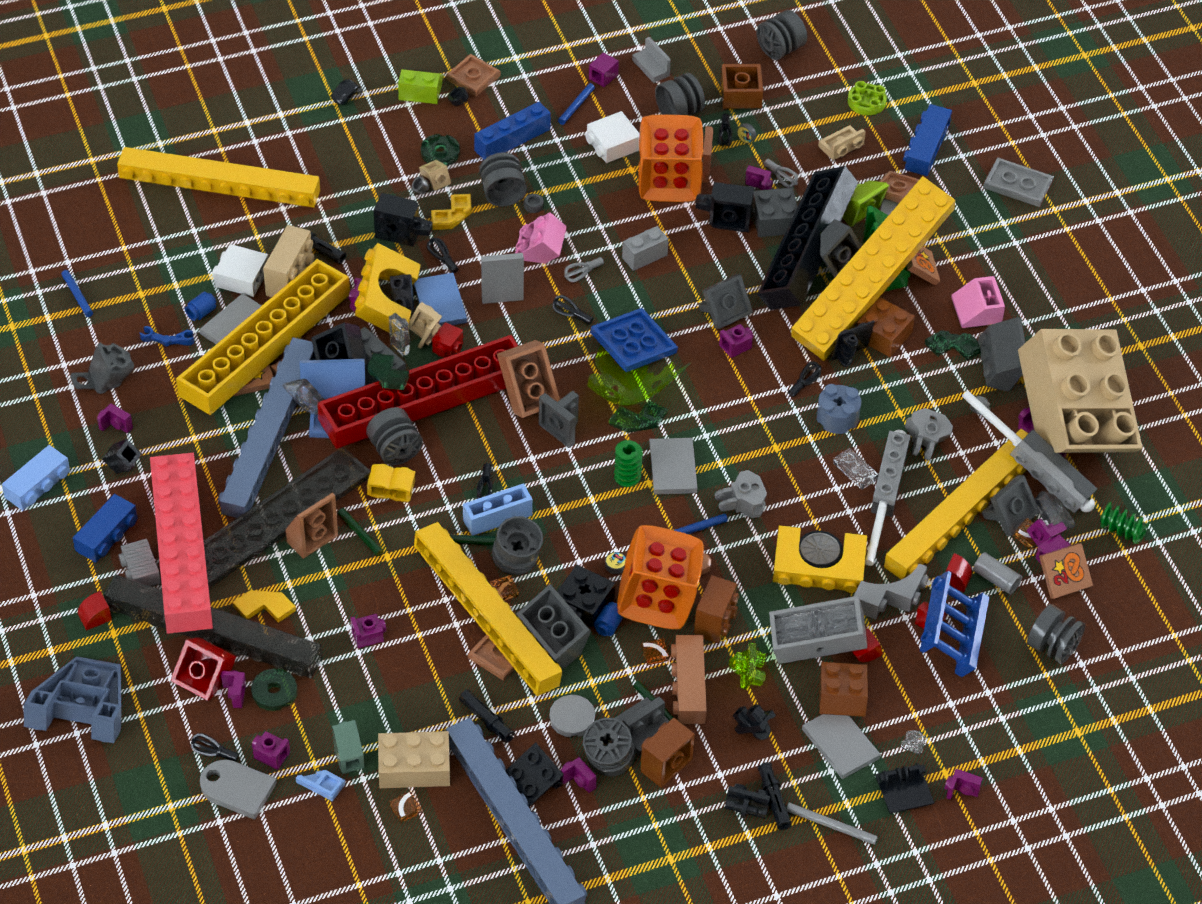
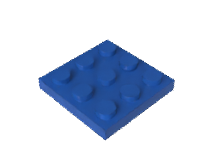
(634, 339)

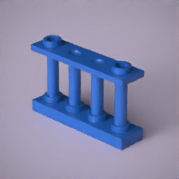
(972, 623)

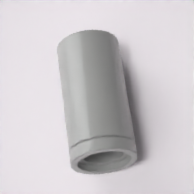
(997, 573)

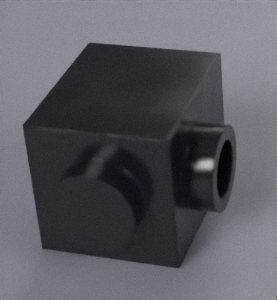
(122, 456)

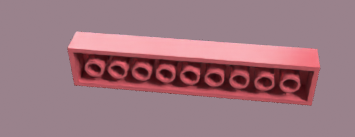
(180, 543)

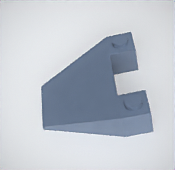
(82, 693)

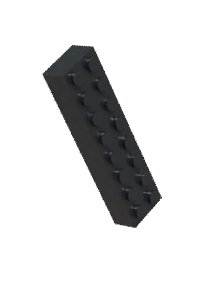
(799, 251)

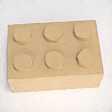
(288, 259)
(413, 759)

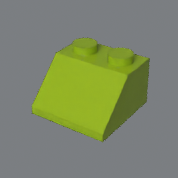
(420, 86)
(868, 194)

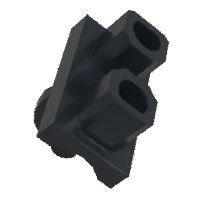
(402, 291)
(753, 721)
(747, 802)

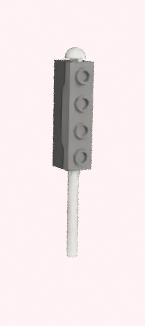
(1044, 464)
(887, 486)

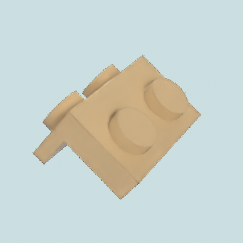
(842, 142)
(425, 323)

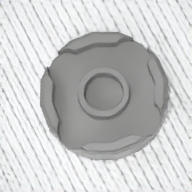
(571, 715)

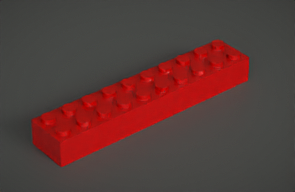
(427, 392)

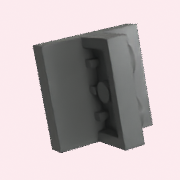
(726, 301)
(560, 417)
(1012, 505)
(644, 720)

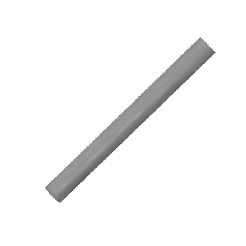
(831, 823)

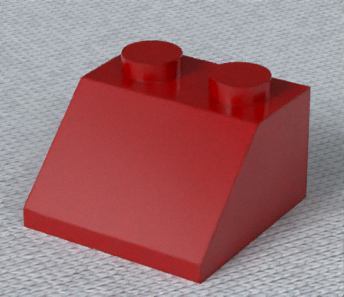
(201, 667)

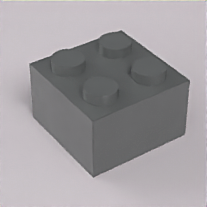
(773, 211)

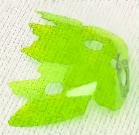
(633, 385)

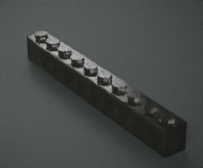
(228, 631)

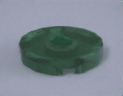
(449, 144)
(274, 678)

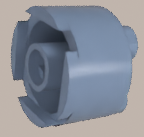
(838, 408)

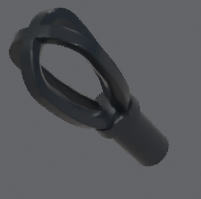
(725, 126)
(446, 259)
(576, 312)
(802, 383)
(485, 478)
(219, 750)

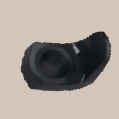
(345, 91)

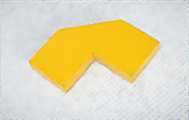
(450, 218)
(273, 602)

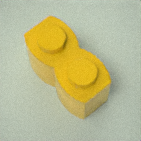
(391, 482)

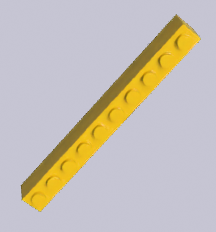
(219, 177)
(954, 512)
(488, 609)

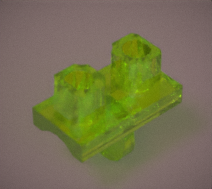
(745, 666)

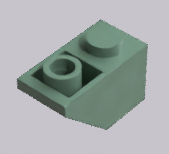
(348, 746)

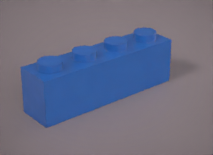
(512, 131)
(927, 139)

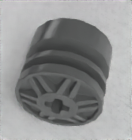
(781, 34)
(680, 96)
(502, 179)
(394, 436)
(517, 545)
(1058, 635)
(615, 757)

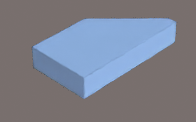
(322, 783)

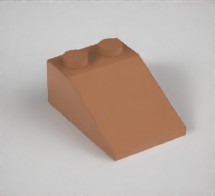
(313, 527)

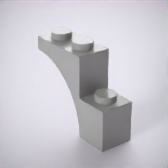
(897, 594)

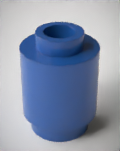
(200, 306)
(608, 620)

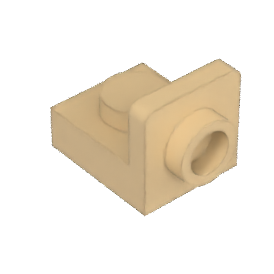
(436, 173)

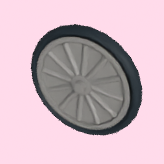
(820, 549)

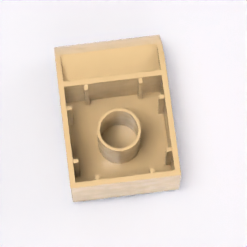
(1079, 391)

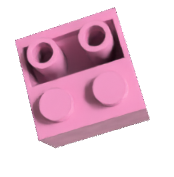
(541, 239)
(979, 303)

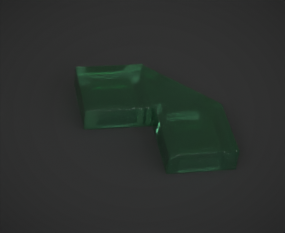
(945, 341)
(380, 368)
(629, 421)

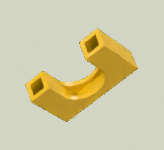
(371, 302)
(792, 569)

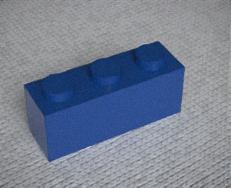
(105, 528)

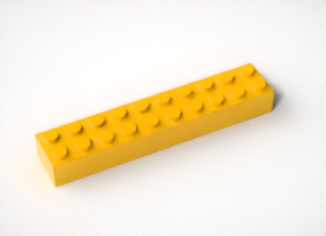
(873, 267)
(262, 336)

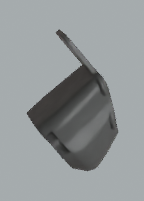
(107, 369)

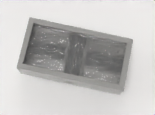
(818, 630)

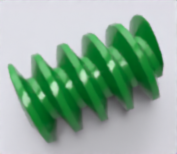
(628, 463)
(1123, 524)

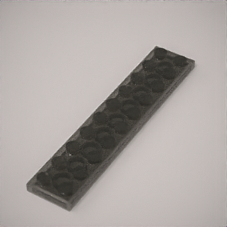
(268, 520)

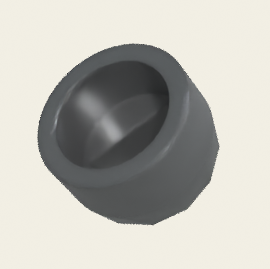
(420, 185)

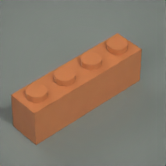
(690, 679)

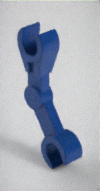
(180, 338)

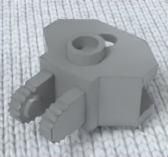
(927, 430)
(744, 495)

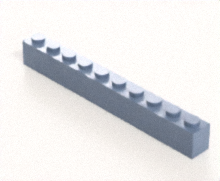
(265, 434)
(514, 815)

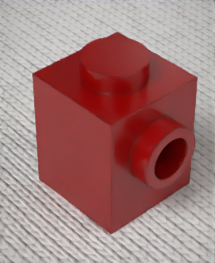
(447, 340)

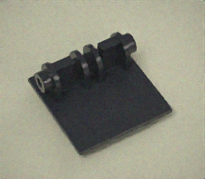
(851, 341)
(535, 774)
(904, 788)

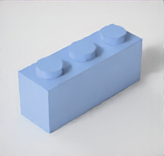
(36, 477)
(494, 509)

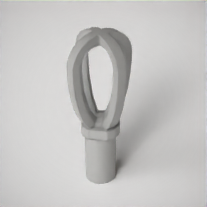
(778, 170)
(588, 266)

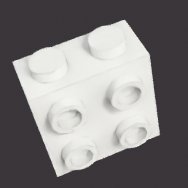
(613, 137)
(240, 270)

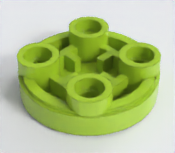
(867, 98)

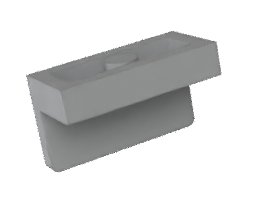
(652, 61)

